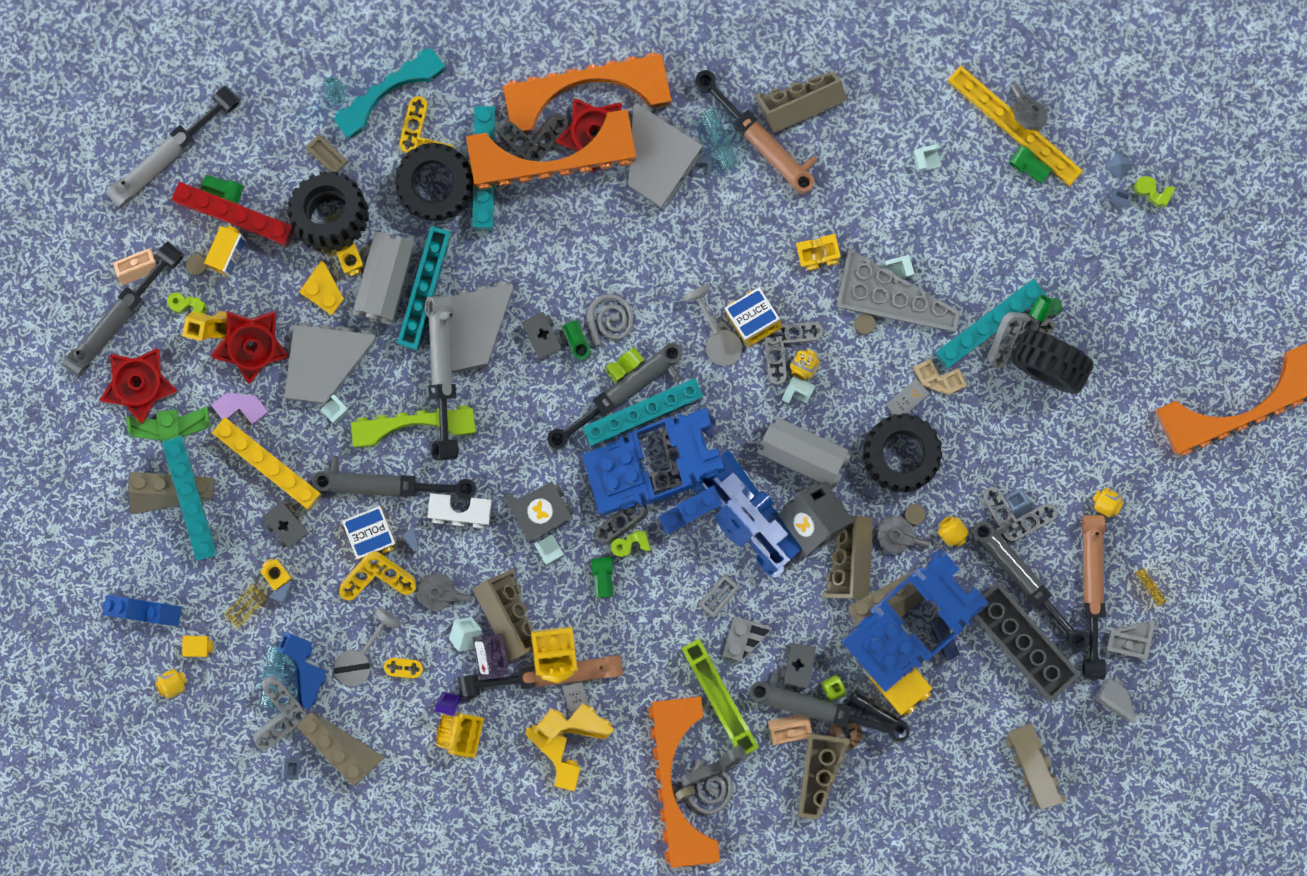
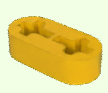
(403, 673)

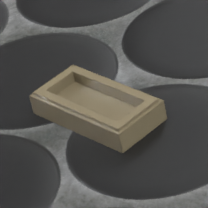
(326, 154)

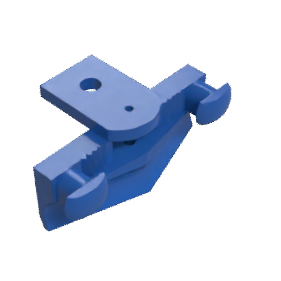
(751, 518)

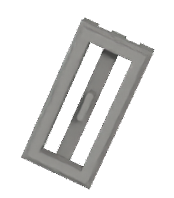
(730, 582)

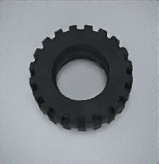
(406, 181)
(319, 190)
(1052, 361)
(922, 433)

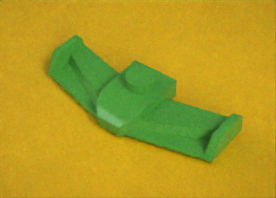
(169, 424)

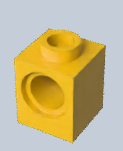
(348, 252)
(284, 576)
(197, 646)

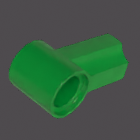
(1025, 161)
(227, 189)
(1046, 307)
(576, 339)
(602, 572)

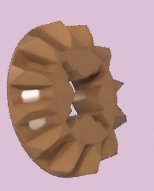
(855, 735)

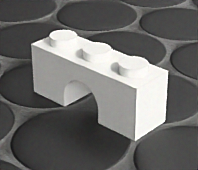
(477, 514)

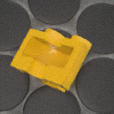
(818, 252)

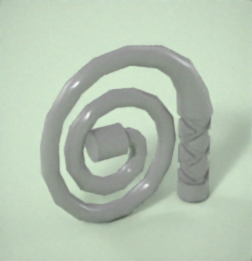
(614, 317)
(713, 791)

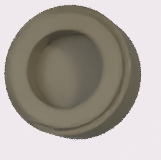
(196, 265)
(864, 324)
(915, 514)
(685, 793)

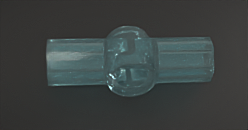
(334, 90)
(715, 127)
(274, 667)

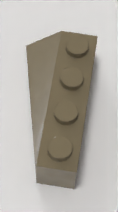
(801, 100)
(158, 491)
(851, 562)
(901, 602)
(506, 613)
(341, 749)
(1034, 766)
(819, 772)

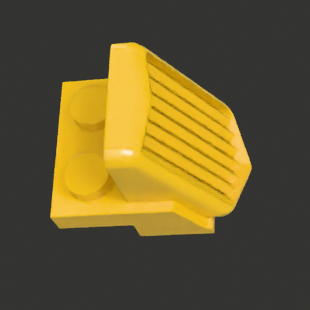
(554, 653)
(460, 734)

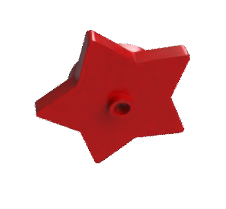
(585, 121)
(252, 357)
(127, 373)

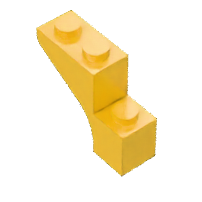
(203, 326)
(582, 722)
(566, 772)

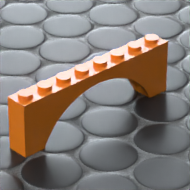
(641, 75)
(495, 166)
(1188, 429)
(685, 843)

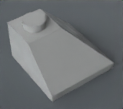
(1116, 699)

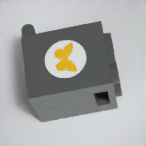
(540, 511)
(815, 517)

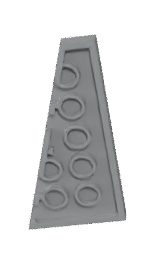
(884, 294)

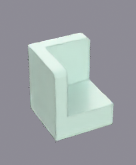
(927, 158)
(900, 266)
(798, 389)
(335, 410)
(549, 549)
(463, 633)

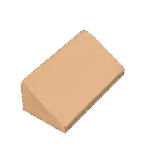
(135, 266)
(789, 729)

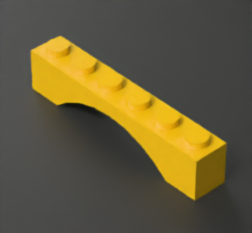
(267, 463)

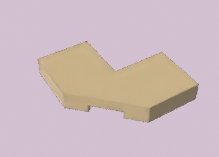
(930, 378)

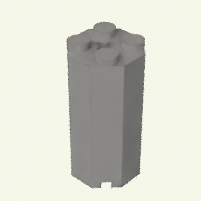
(384, 278)
(803, 452)

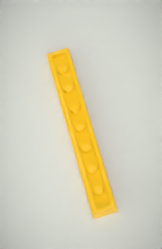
(1004, 118)

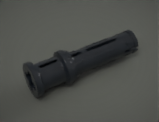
(869, 707)

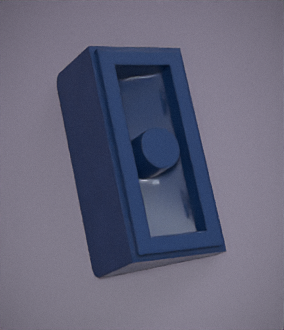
(940, 632)

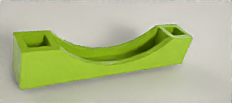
(370, 432)
(719, 696)

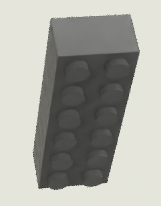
(1025, 644)

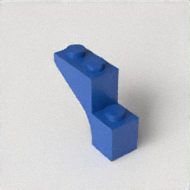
(690, 510)
(142, 610)
(308, 676)

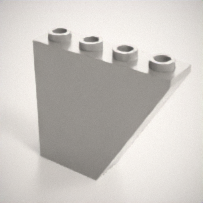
(662, 156)
(477, 324)
(323, 360)

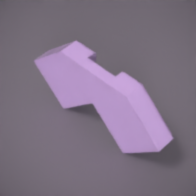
(248, 404)

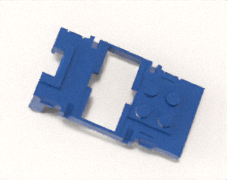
(619, 474)
(886, 647)

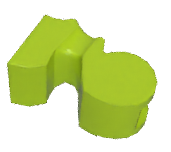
(1147, 186)
(180, 304)
(624, 365)
(623, 547)
(833, 688)

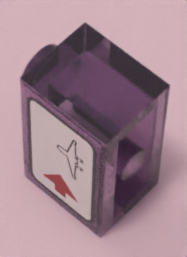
(491, 655)

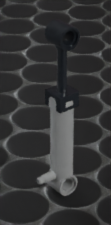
(124, 190)
(439, 312)

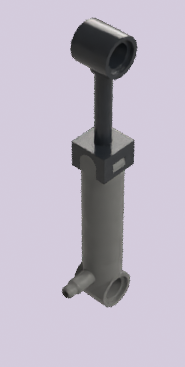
(129, 302)
(624, 390)
(383, 484)
(1024, 577)
(819, 709)

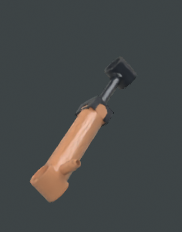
(757, 135)
(1093, 590)
(587, 670)

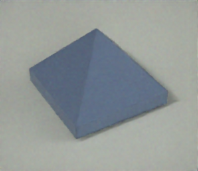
(1119, 166)
(1121, 198)
(290, 768)

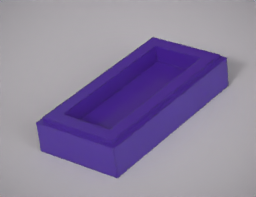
(448, 703)

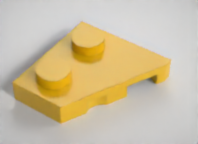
(322, 289)

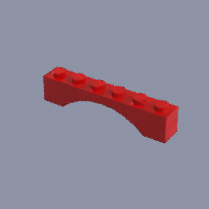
(232, 213)

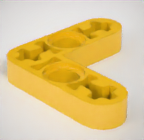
(418, 140)
(373, 570)

